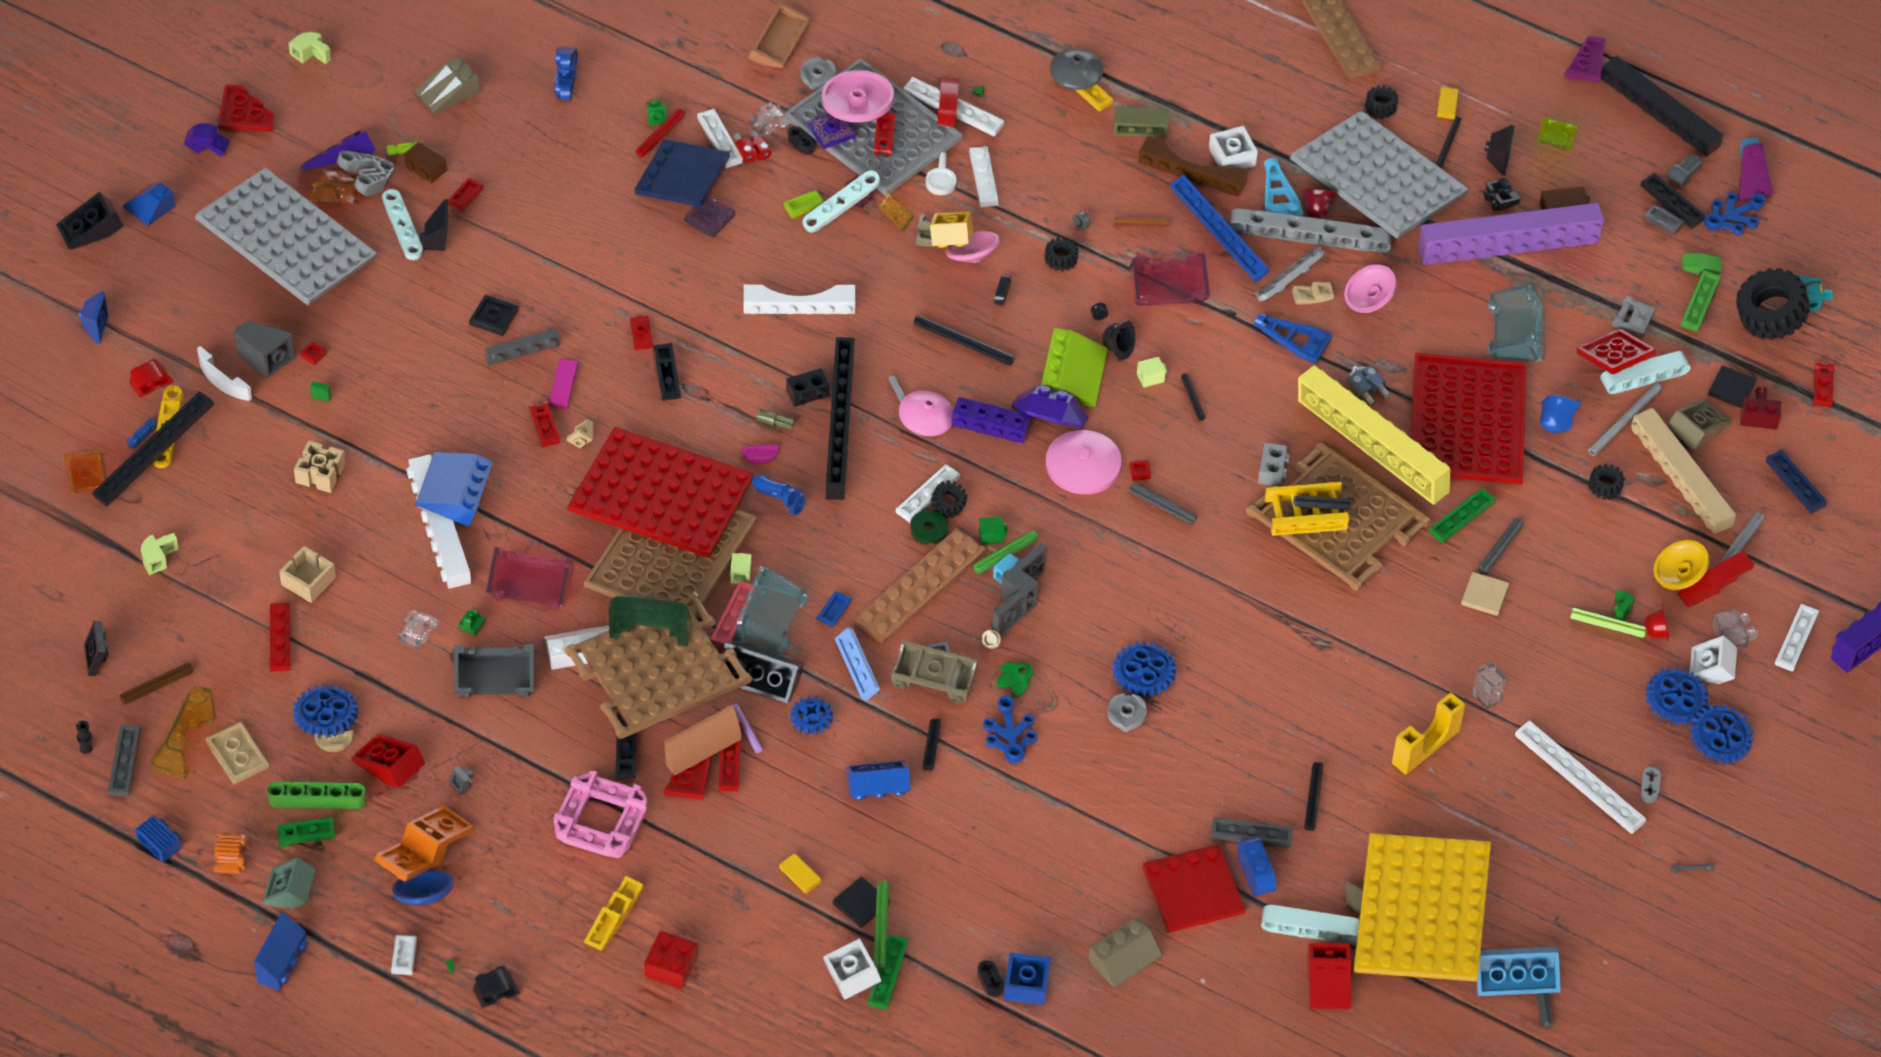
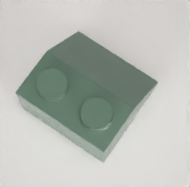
(289, 884)

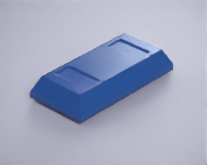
(834, 609)

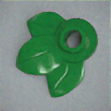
(1013, 678)

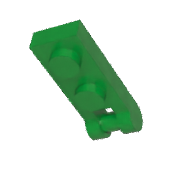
(305, 831)

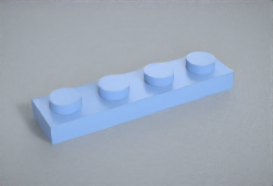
(857, 664)

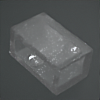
(1489, 685)

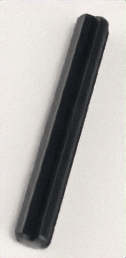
(1313, 797)

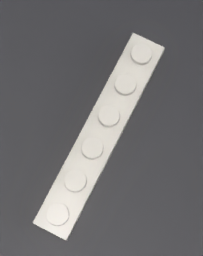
(965, 111)

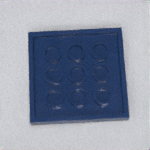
(682, 173)

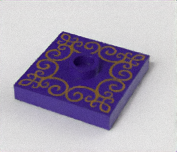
(830, 130)

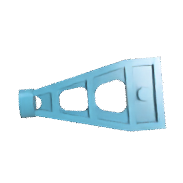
(1274, 173)

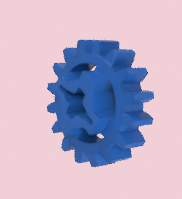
(811, 715)

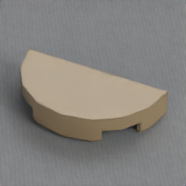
(337, 743)

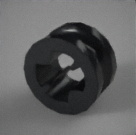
(1099, 311)

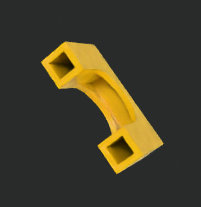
(1413, 748)

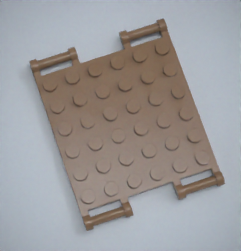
(1374, 517)
(655, 677)

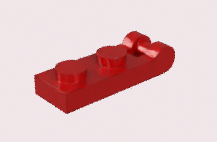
(884, 134)
(1823, 384)
(544, 424)

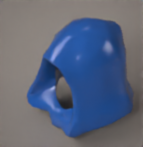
(1558, 413)

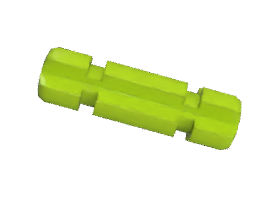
(400, 148)

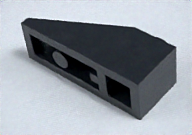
(666, 371)

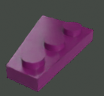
(1588, 61)

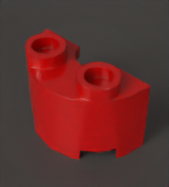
(148, 376)

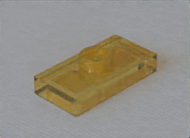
(896, 212)

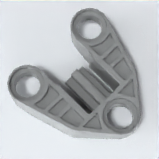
(371, 171)

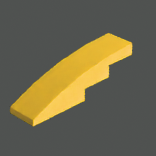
(614, 914)

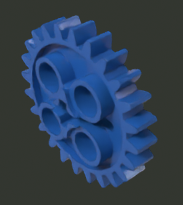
(1144, 669)
(1676, 695)
(325, 711)
(1721, 734)

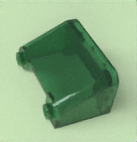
(630, 611)

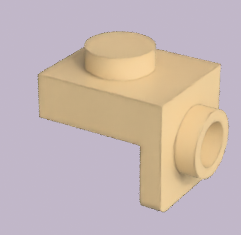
(582, 434)

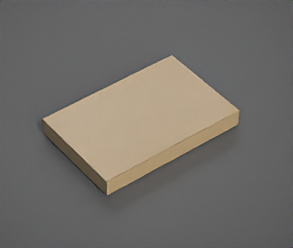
(237, 753)

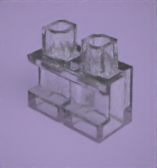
(1732, 626)

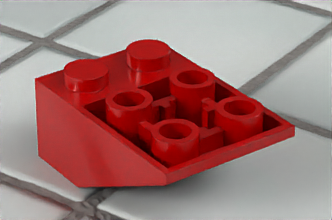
(1329, 975)

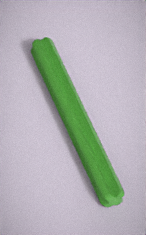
(881, 924)

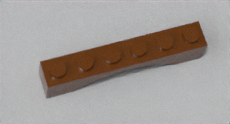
(1222, 178)

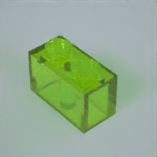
(1556, 133)

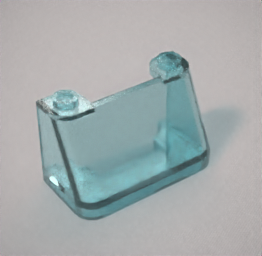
(1518, 324)
(769, 611)

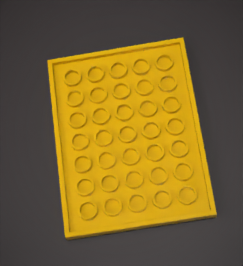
(1423, 907)

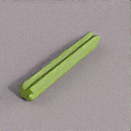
(1608, 622)

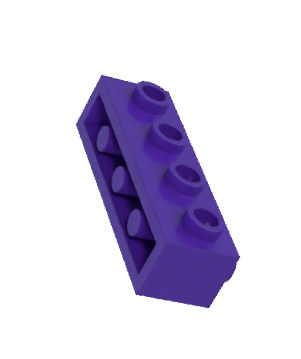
(991, 420)

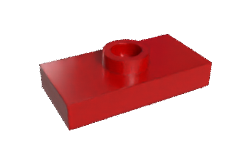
(465, 194)
(641, 332)

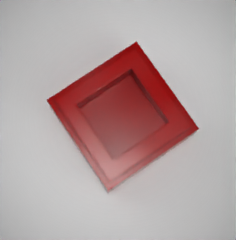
(313, 353)
(1140, 470)

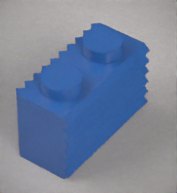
(158, 838)

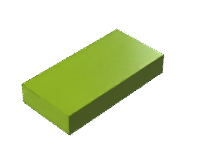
(803, 203)

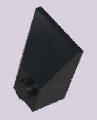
(1499, 148)
(436, 229)

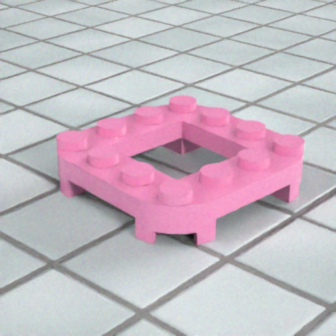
(589, 839)

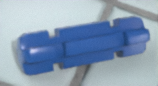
(141, 433)

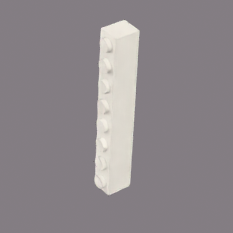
(441, 530)

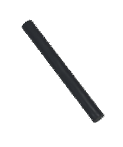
(1447, 144)

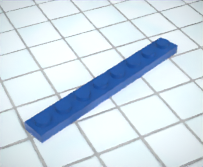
(1219, 228)

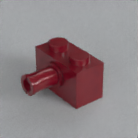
(1760, 411)

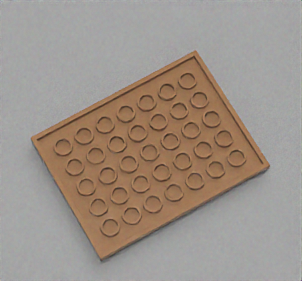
(644, 564)

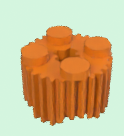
(229, 852)

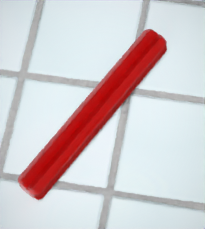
(660, 132)

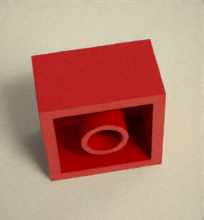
(671, 959)

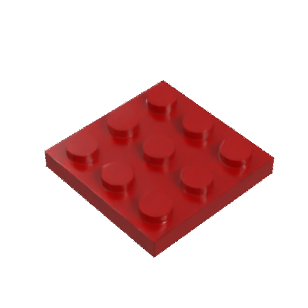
(1616, 351)

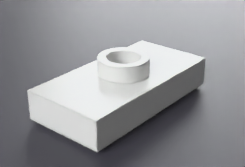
(404, 954)

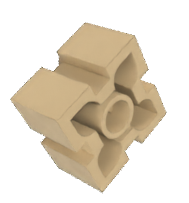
(319, 466)

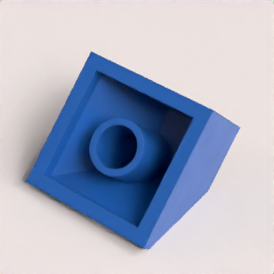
(151, 203)
(95, 316)

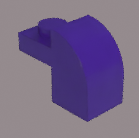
(206, 135)

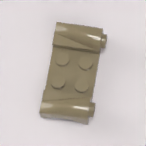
(934, 670)

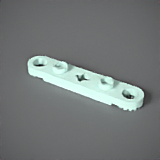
(832, 208)
(398, 214)

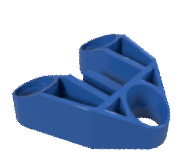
(566, 60)

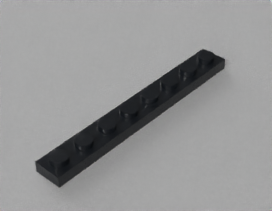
(152, 448)

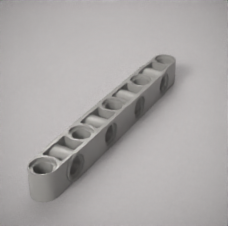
(1311, 230)

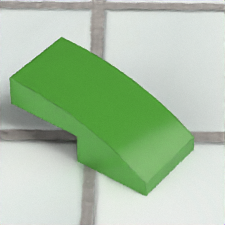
(1698, 262)

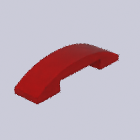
(947, 101)

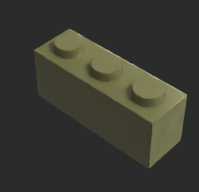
(1140, 122)

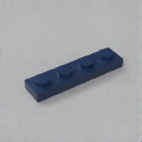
(1796, 481)

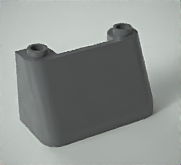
(494, 670)

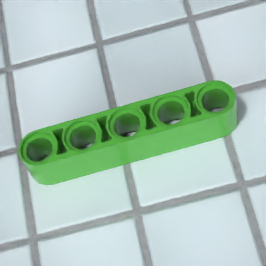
(326, 792)

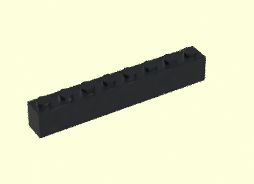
(1661, 106)

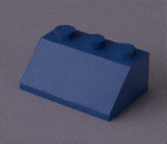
(878, 779)
(280, 953)

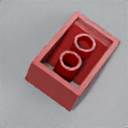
(389, 759)

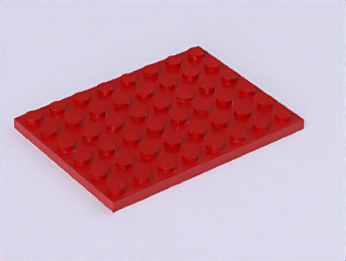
(1471, 415)
(661, 492)

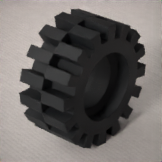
(1378, 108)
(1061, 246)
(1606, 473)
(951, 489)

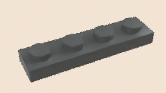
(522, 346)
(124, 760)
(1239, 830)

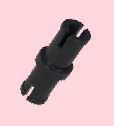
(84, 737)

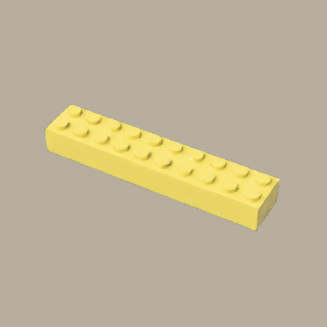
(1374, 434)

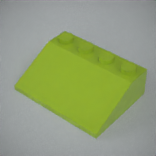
(1075, 366)

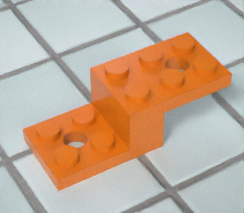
(424, 843)

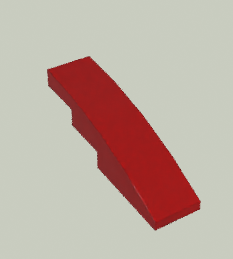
(1715, 579)

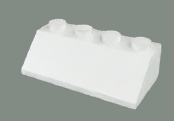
(557, 643)

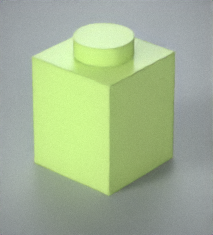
(1151, 372)
(740, 568)

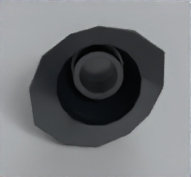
(1120, 339)

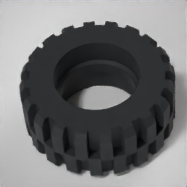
(1768, 285)

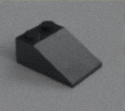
(90, 222)

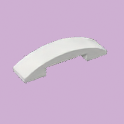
(235, 388)

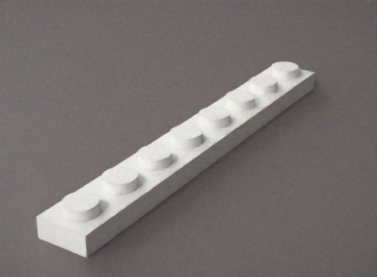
(1580, 777)

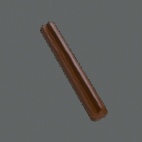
(156, 683)

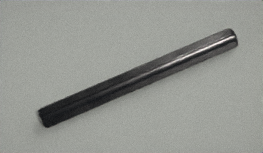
(964, 340)

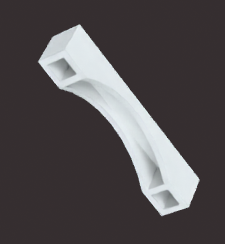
(836, 300)

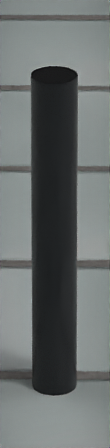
(1193, 398)

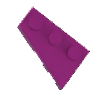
(1754, 173)

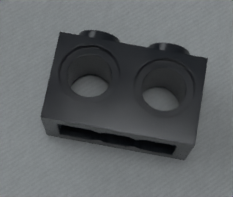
(807, 387)

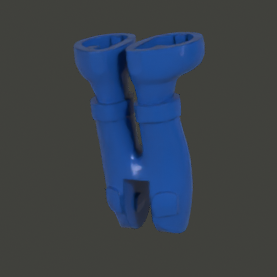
(790, 496)

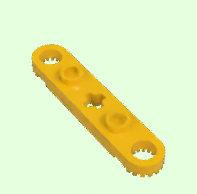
(168, 409)

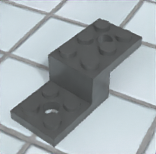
(1019, 589)

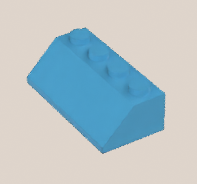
(1518, 971)

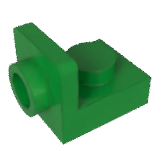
(1624, 604)

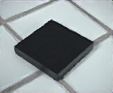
(494, 315)
(1731, 386)
(858, 902)

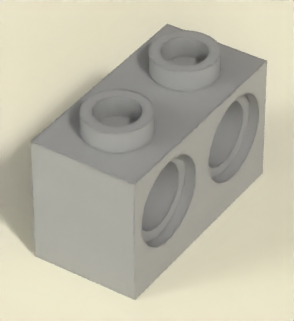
(1272, 464)

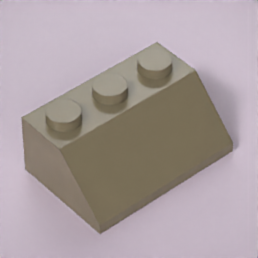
(1124, 952)

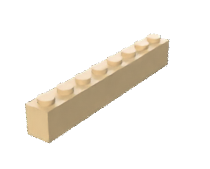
(1683, 471)

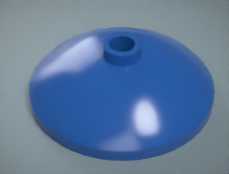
(424, 888)

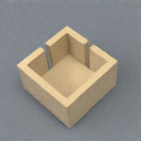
(308, 579)

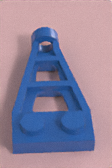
(1313, 348)

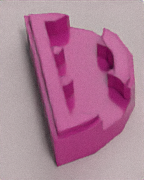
(760, 454)

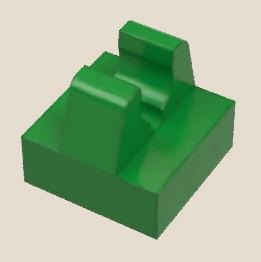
(471, 622)

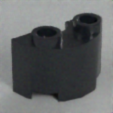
(1501, 195)
(494, 985)

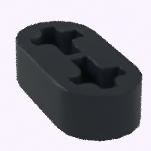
(798, 142)
(1002, 289)
(994, 977)

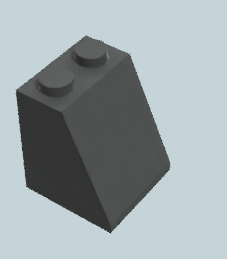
(264, 347)

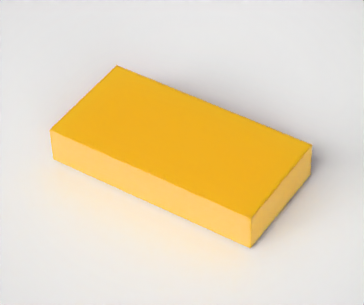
(1447, 103)
(800, 873)

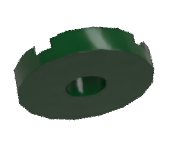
(930, 518)

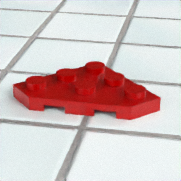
(243, 111)

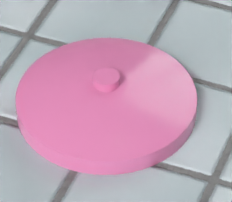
(857, 96)
(1083, 462)

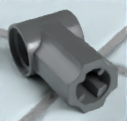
(1682, 173)

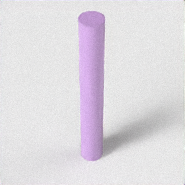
(747, 729)

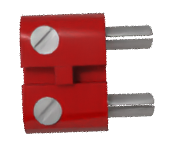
(752, 148)

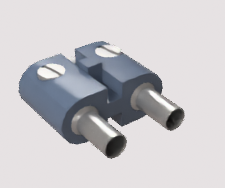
(1366, 382)

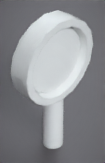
(941, 180)

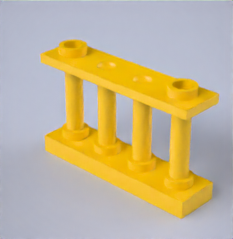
(1309, 523)

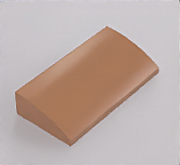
(779, 37)
(702, 740)

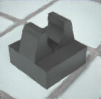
(461, 779)

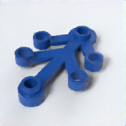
(1715, 222)
(1010, 733)

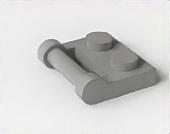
(1639, 320)

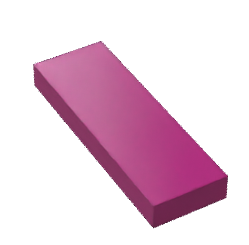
(563, 383)

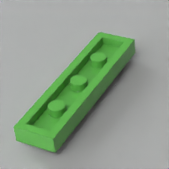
(1700, 301)

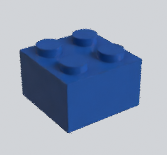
(1027, 978)

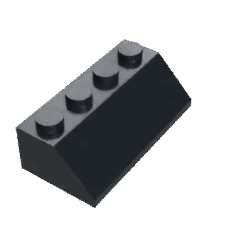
(770, 673)

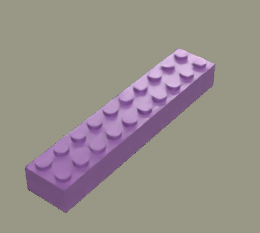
(1510, 234)

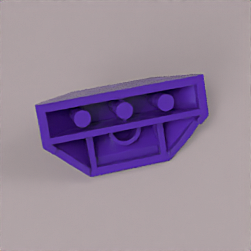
(1051, 406)

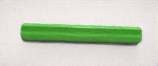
(1011, 548)

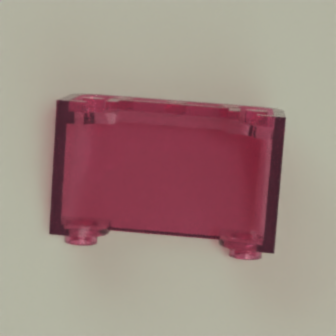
(529, 578)

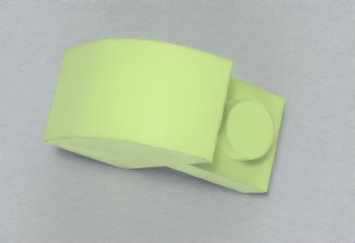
(309, 45)
(154, 552)

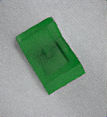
(656, 111)

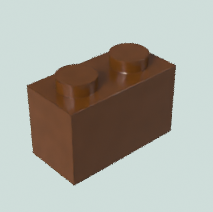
(425, 162)

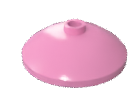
(979, 247)
(1370, 288)
(926, 413)

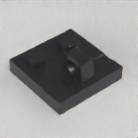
(95, 648)

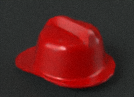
(1656, 625)

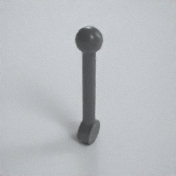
(1675, 867)

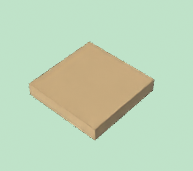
(1485, 593)

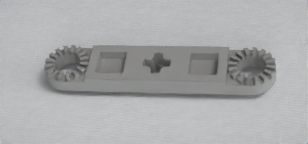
(1300, 266)

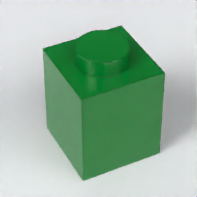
(992, 530)

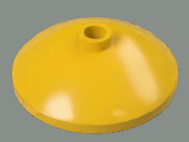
(1681, 564)

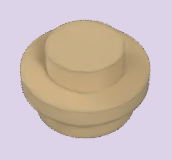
(991, 639)

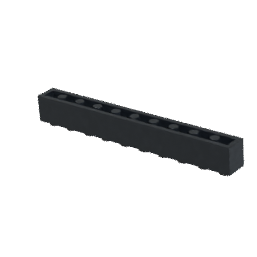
(840, 418)

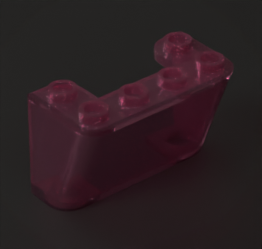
(1169, 281)

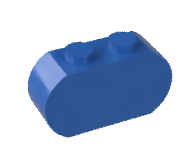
(1256, 866)

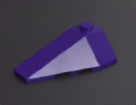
(356, 142)

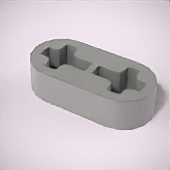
(1645, 784)

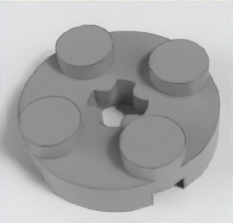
(815, 64)
(1127, 721)

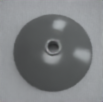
(1076, 68)

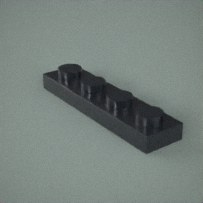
(1673, 200)

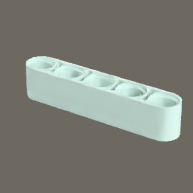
(1646, 372)
(1310, 924)

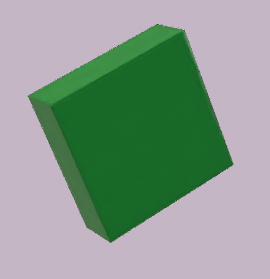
(320, 391)

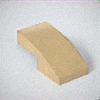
(1313, 294)

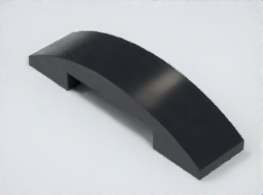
(625, 754)

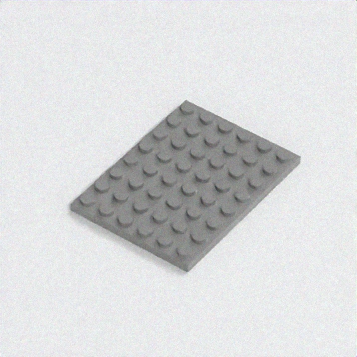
(915, 141)
(1379, 174)
(286, 236)

